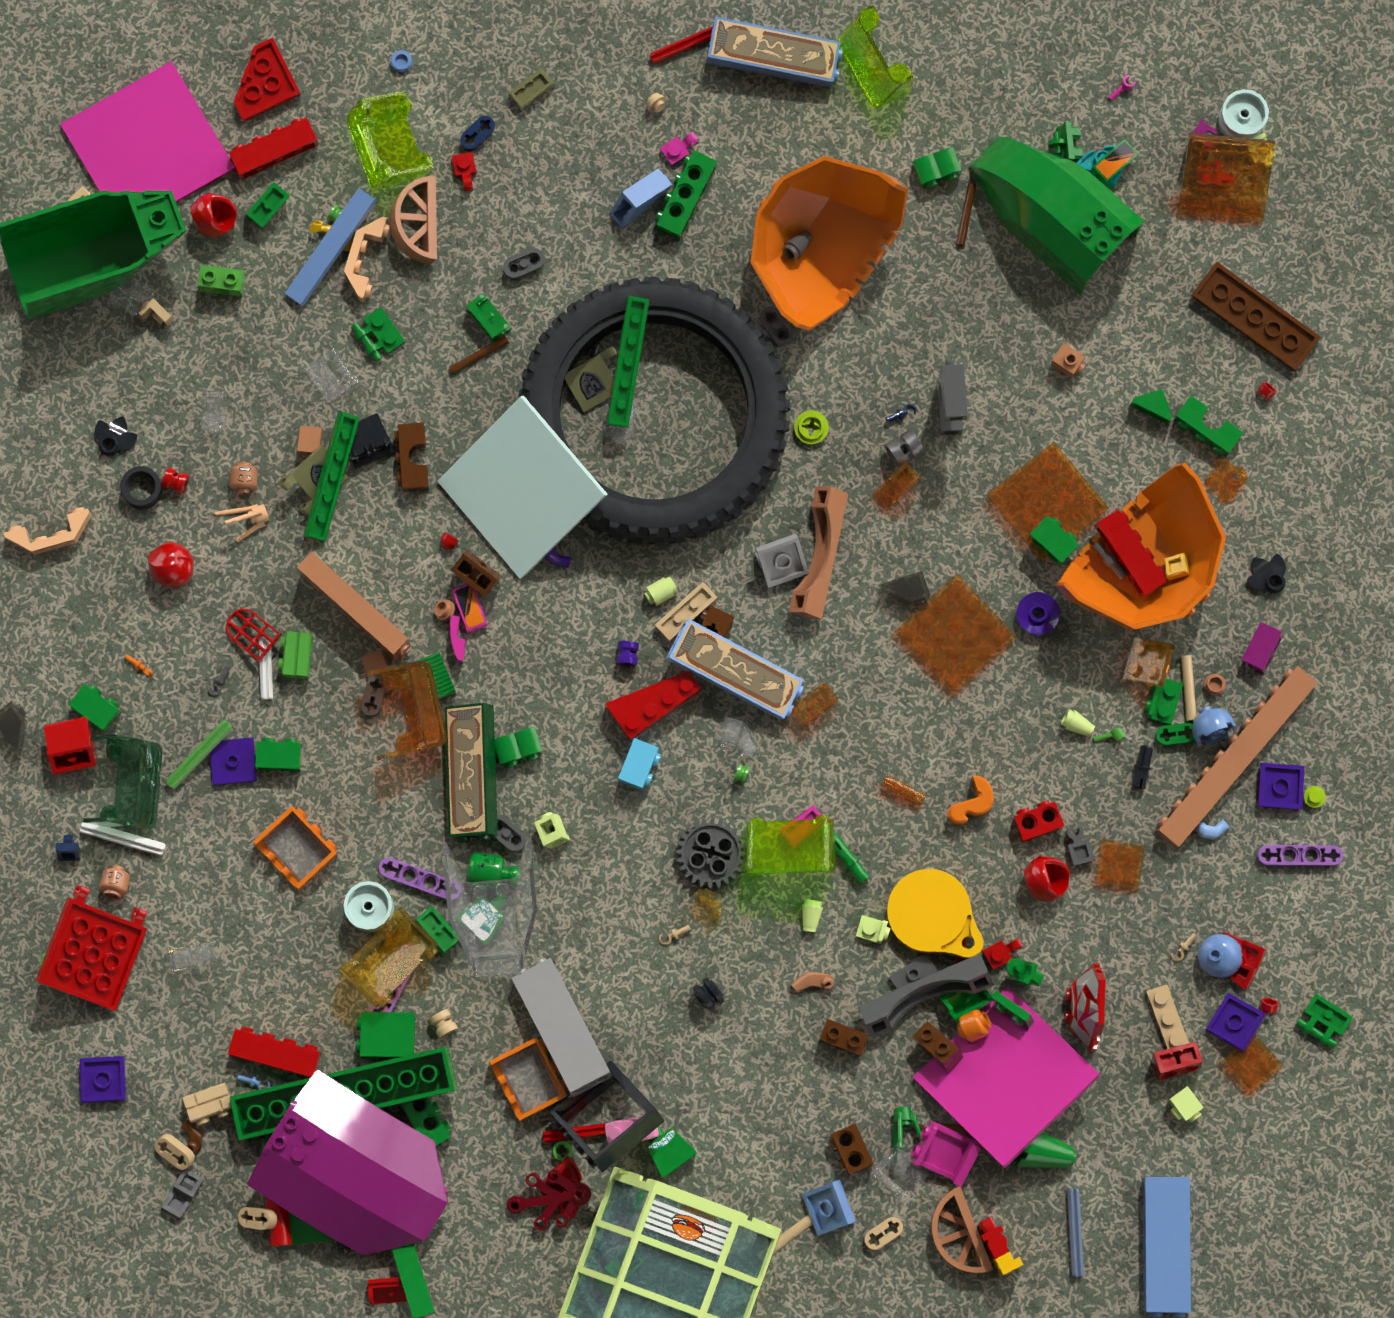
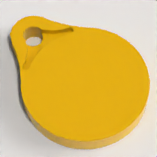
(933, 914)

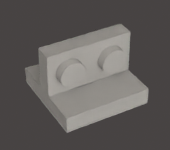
(781, 560)

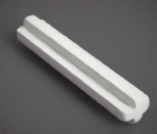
(266, 671)

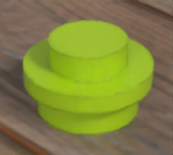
(1314, 796)

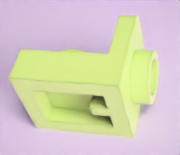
(872, 929)

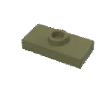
(531, 89)

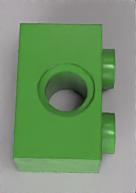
(221, 280)

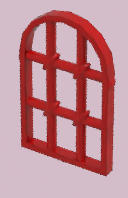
(253, 640)

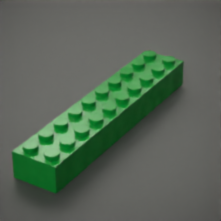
(379, 1083)

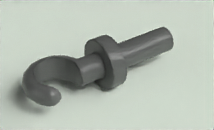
(220, 680)

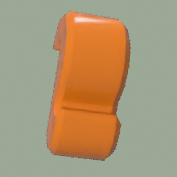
(974, 807)

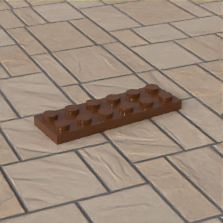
(1255, 316)

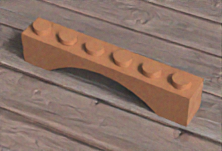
(828, 512)

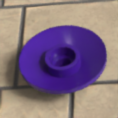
(1038, 602)

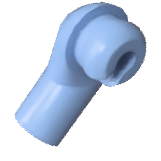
(1210, 832)

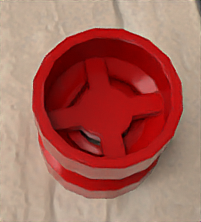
(175, 480)

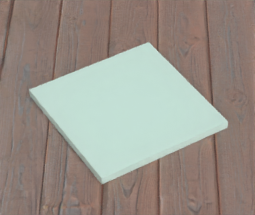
(522, 487)

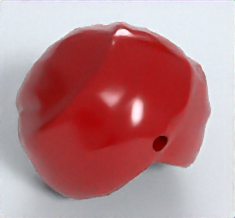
(213, 215)
(171, 564)
(1047, 878)

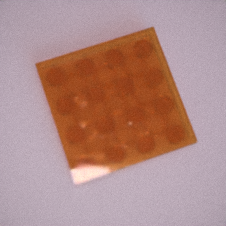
(1226, 177)
(1051, 488)
(955, 634)

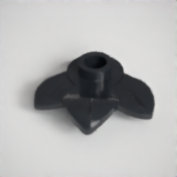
(115, 433)
(1267, 571)

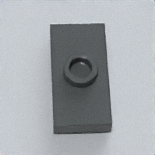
(914, 971)

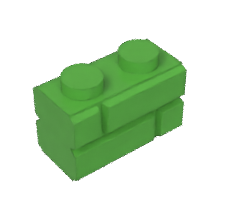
(296, 655)

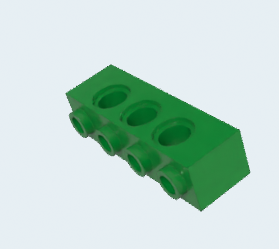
(705, 168)
(442, 1130)

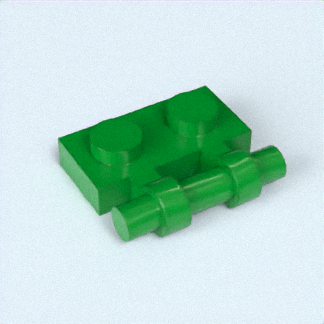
(383, 330)
(1326, 1014)

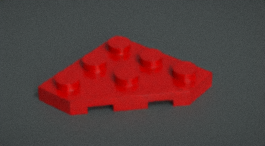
(264, 82)

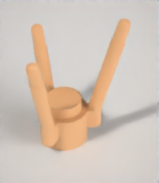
(256, 514)

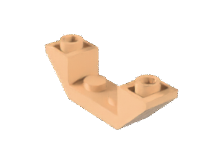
(374, 231)
(77, 519)

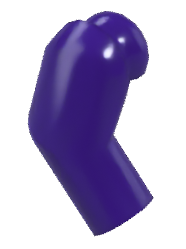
(557, 559)

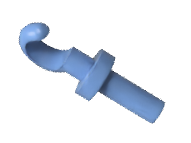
(252, 1082)

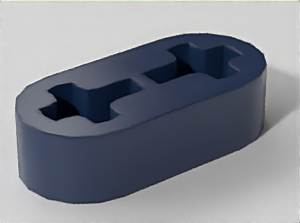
(481, 136)

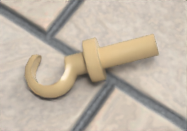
(675, 933)
(1184, 946)

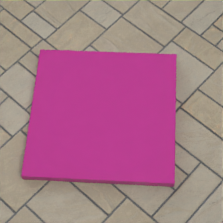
(149, 139)
(1009, 1082)

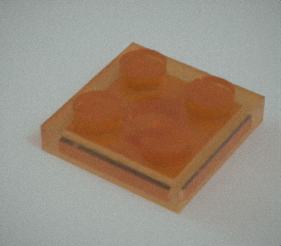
(1148, 662)
(1120, 864)
(1253, 1065)

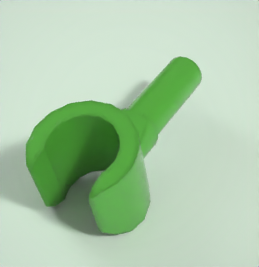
(1116, 733)

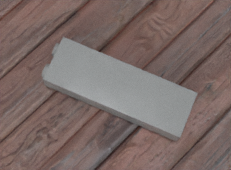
(561, 1027)

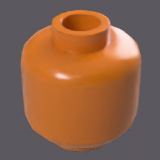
(974, 1025)

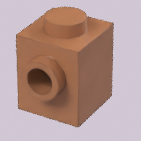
(1068, 361)

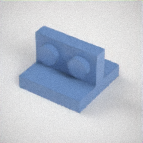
(828, 1207)

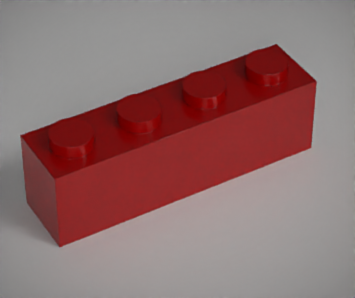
(273, 148)
(1130, 552)
(274, 1053)

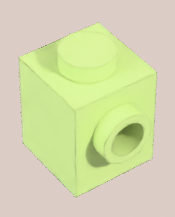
(1185, 1105)

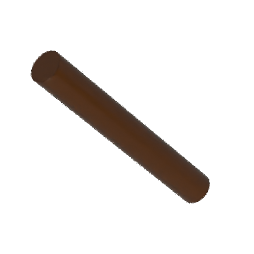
(966, 214)
(479, 355)

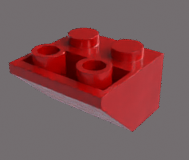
(70, 745)

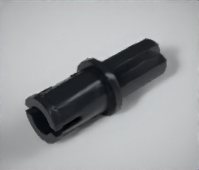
(1142, 766)

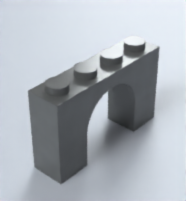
(951, 398)

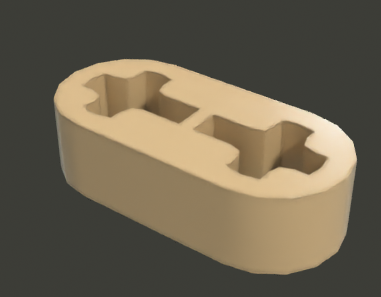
(174, 1151)
(257, 1214)
(886, 1237)

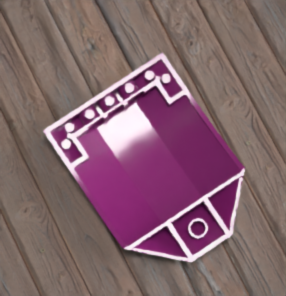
(352, 1170)

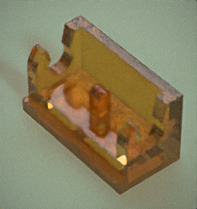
(814, 704)

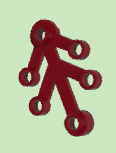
(552, 1198)

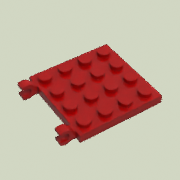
(92, 951)

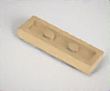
(688, 608)
(1167, 1017)

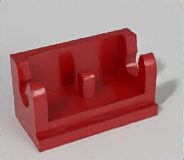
(386, 1291)

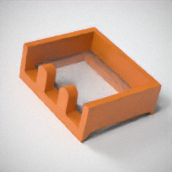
(296, 847)
(528, 1079)

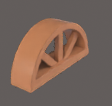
(428, 231)
(970, 1229)

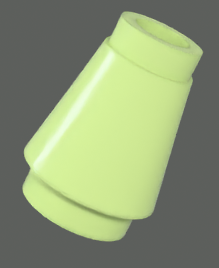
(1077, 723)
(811, 914)

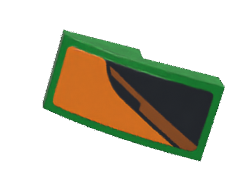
(1114, 161)

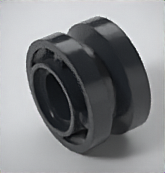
(708, 994)

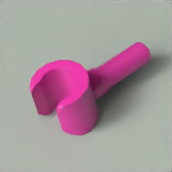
(1124, 87)

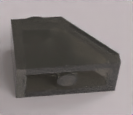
(908, 589)
(14, 725)

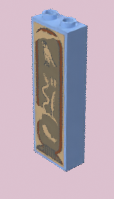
(735, 669)

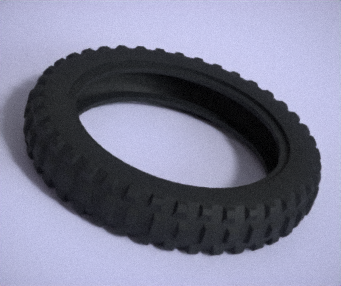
(743, 346)

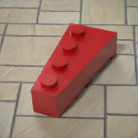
(649, 705)

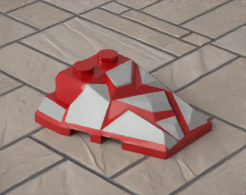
(1087, 1007)

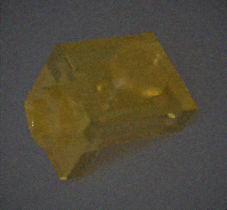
(708, 897)

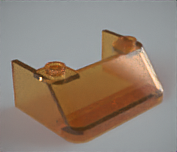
(420, 704)

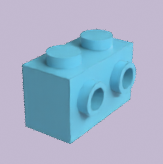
(639, 764)

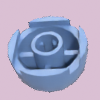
(1212, 726)
(1220, 955)

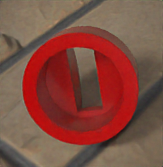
(1267, 390)
(448, 542)
(1269, 1006)

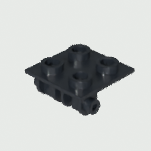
(370, 442)

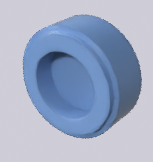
(401, 61)

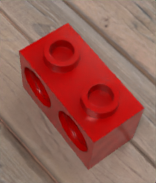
(1040, 826)
(1177, 1061)

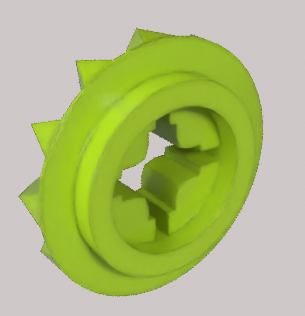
(804, 420)

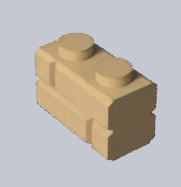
(208, 1103)

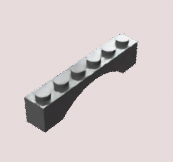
(964, 977)

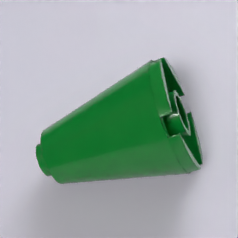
(1046, 1153)

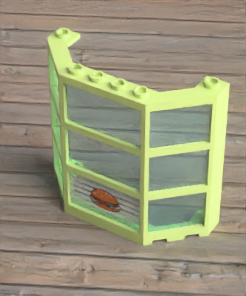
(668, 1256)

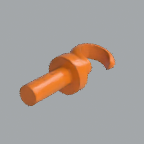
(138, 665)

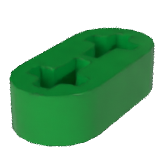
(1175, 740)

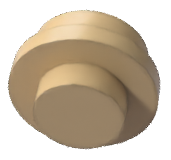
(656, 103)

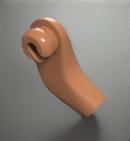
(813, 979)

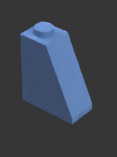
(639, 197)

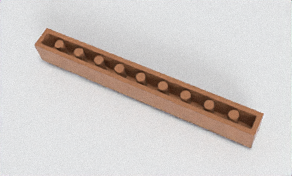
(1237, 756)

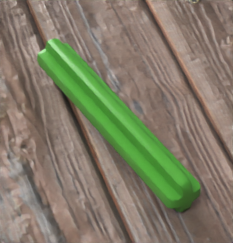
(198, 754)

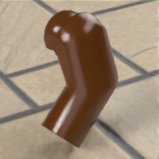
(194, 1138)

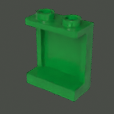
(386, 1034)

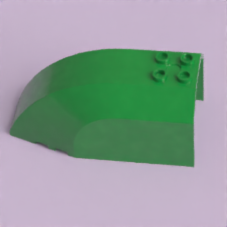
(1054, 208)
(86, 246)

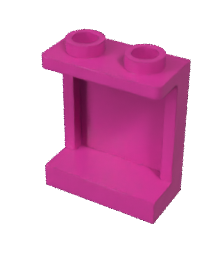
(945, 1152)

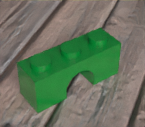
(1221, 439)

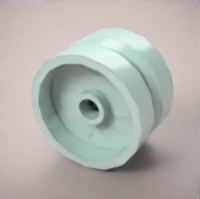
(1254, 113)
(372, 919)

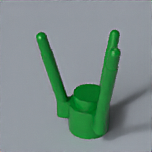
(901, 1119)

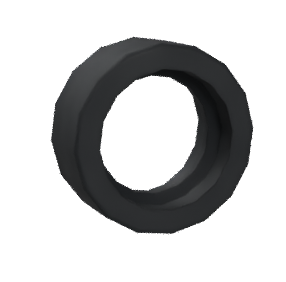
(134, 472)

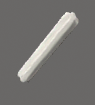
(123, 838)

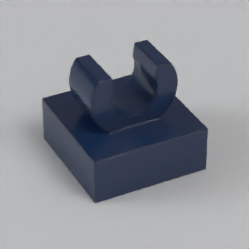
(68, 849)

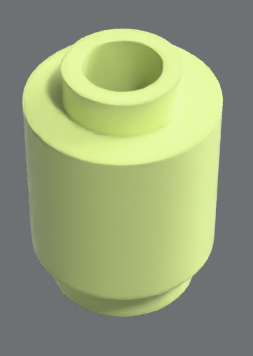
(660, 591)

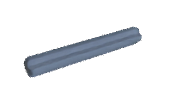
(1075, 1232)

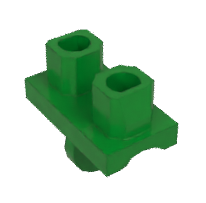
(1063, 142)
(1024, 972)

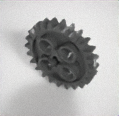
(705, 872)

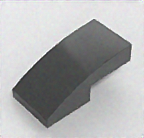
(182, 1194)

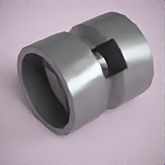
(910, 444)

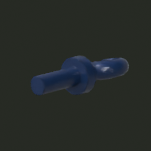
(900, 414)

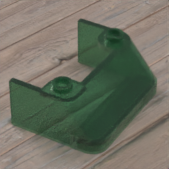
(136, 783)

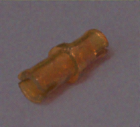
(903, 790)

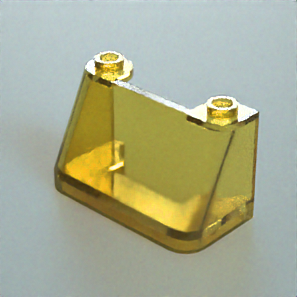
(389, 958)

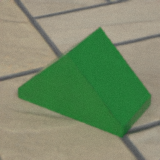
(1154, 405)

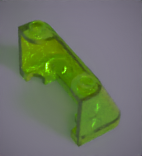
(877, 80)
(387, 140)
(790, 846)

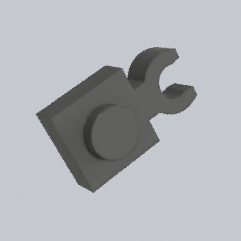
(1080, 850)

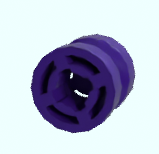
(627, 653)

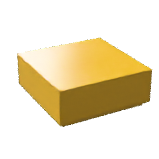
(1176, 566)

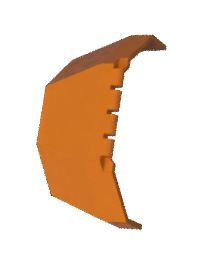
(850, 219)
(1172, 520)

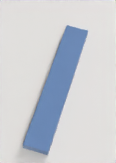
(330, 247)

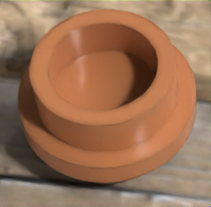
(444, 610)
(1214, 684)

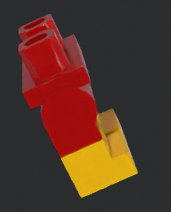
(997, 1247)

